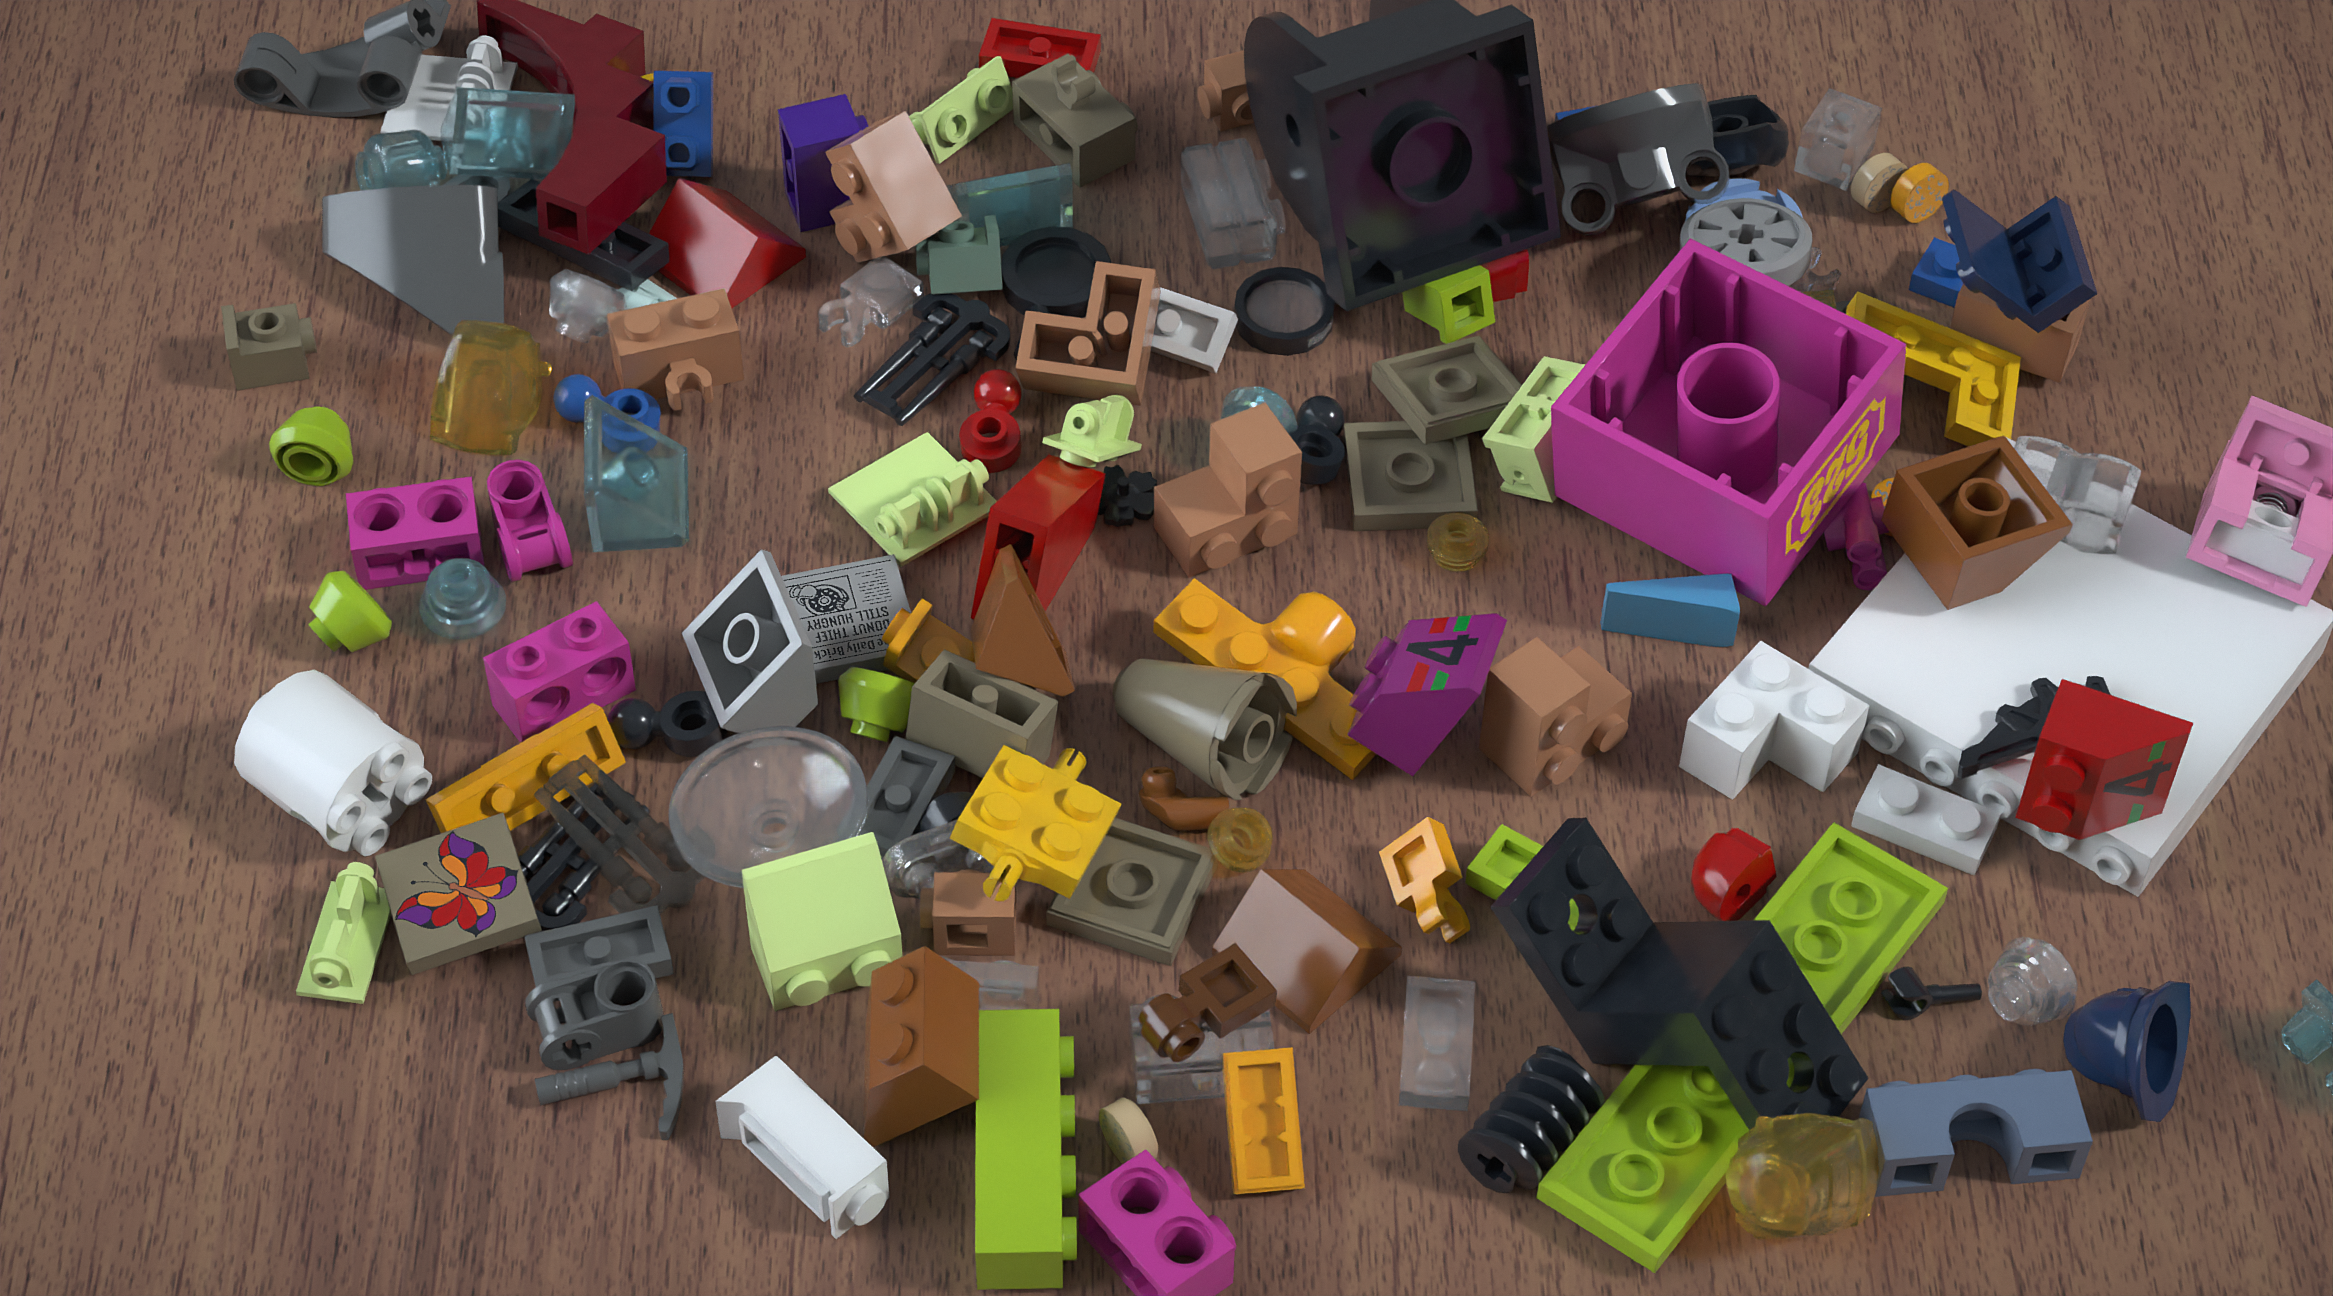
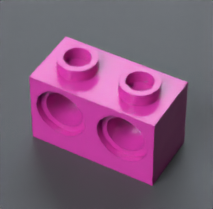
(411, 530)
(559, 671)
(1143, 1244)

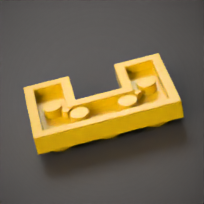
(1975, 373)

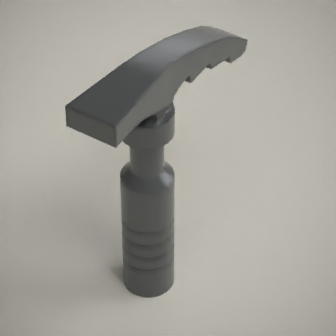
(609, 1075)

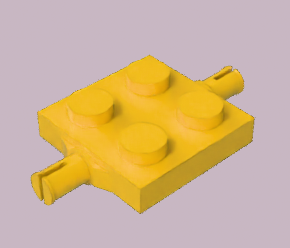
(1035, 822)

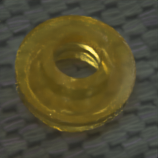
(1457, 541)
(1250, 829)

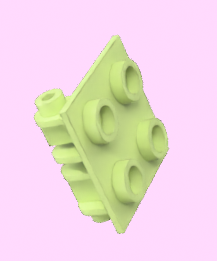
(915, 497)

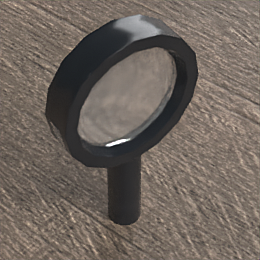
(1284, 311)

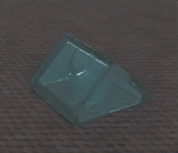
(506, 132)
(1019, 200)
(632, 482)

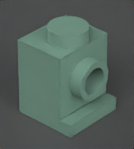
(962, 258)

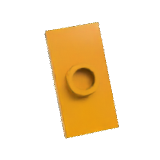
(1262, 1120)

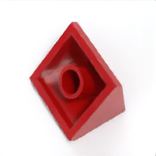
(721, 243)

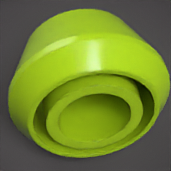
(313, 447)
(347, 614)
(874, 702)

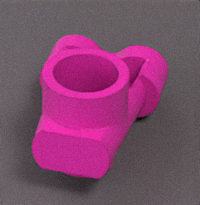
(1858, 531)

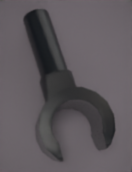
(1912, 998)

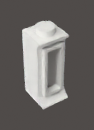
(806, 1145)

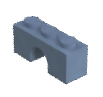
(2025, 1117)

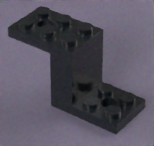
(1675, 989)

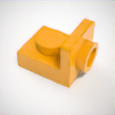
(918, 640)

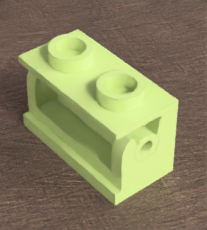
(1523, 431)

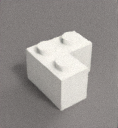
(1775, 714)

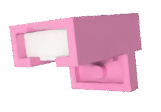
(2270, 504)

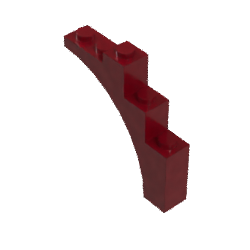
(613, 151)

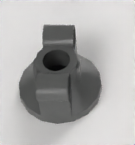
(1635, 151)

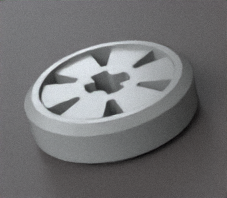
(1754, 234)

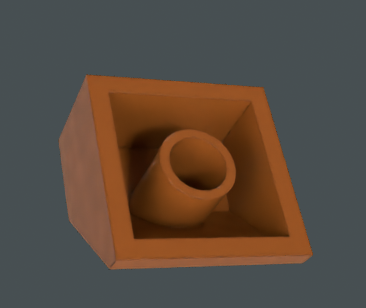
(1973, 520)
(919, 1044)

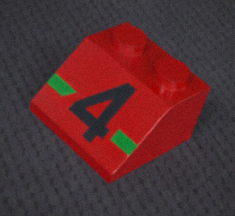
(2100, 763)

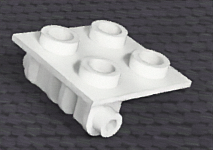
(438, 80)

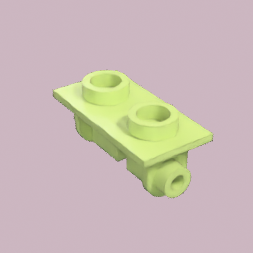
(965, 110)
(1096, 432)
(346, 938)

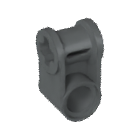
(595, 1013)

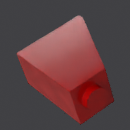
(1046, 523)

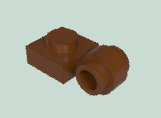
(1219, 991)

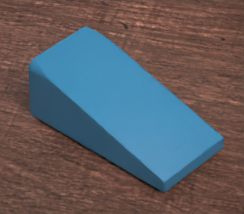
(1674, 609)

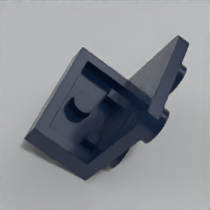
(2030, 268)

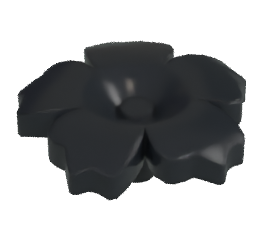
(1126, 497)

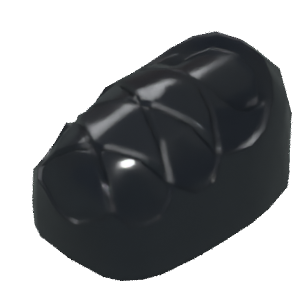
(1745, 135)

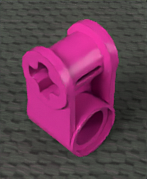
(525, 519)

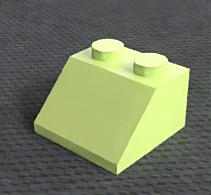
(821, 920)

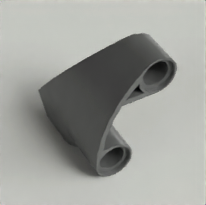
(348, 78)
(423, 246)

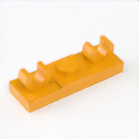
(514, 776)

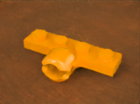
(1296, 646)

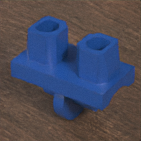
(686, 119)

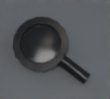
(1051, 271)

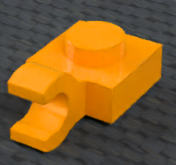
(1420, 872)

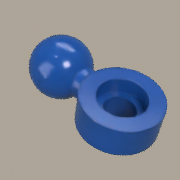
(576, 388)

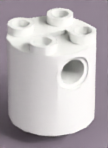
(330, 761)

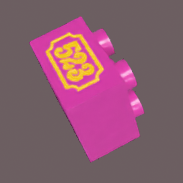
(1727, 420)

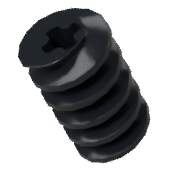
(1530, 1121)

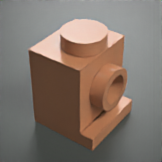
(1225, 92)
(967, 919)

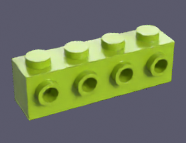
(1019, 1151)

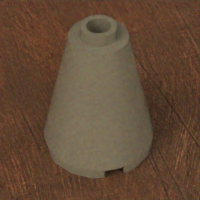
(1210, 719)

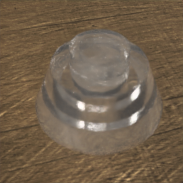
(582, 305)
(2032, 983)

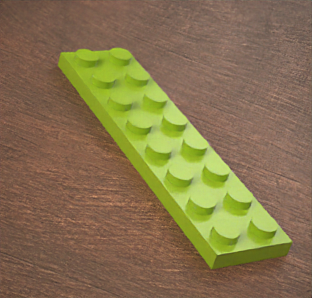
(1670, 1130)

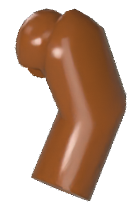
(1175, 807)

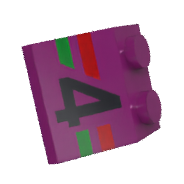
(1423, 685)

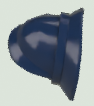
(2134, 1043)

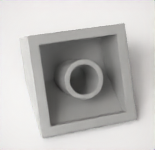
(754, 652)

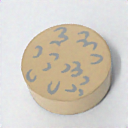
(1876, 180)
(1127, 1130)

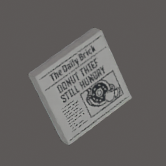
(848, 612)

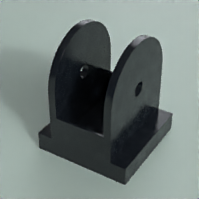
(1406, 140)

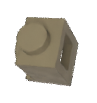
(268, 345)

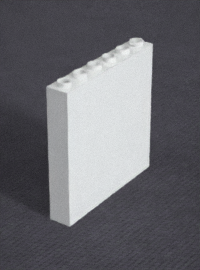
(2139, 618)

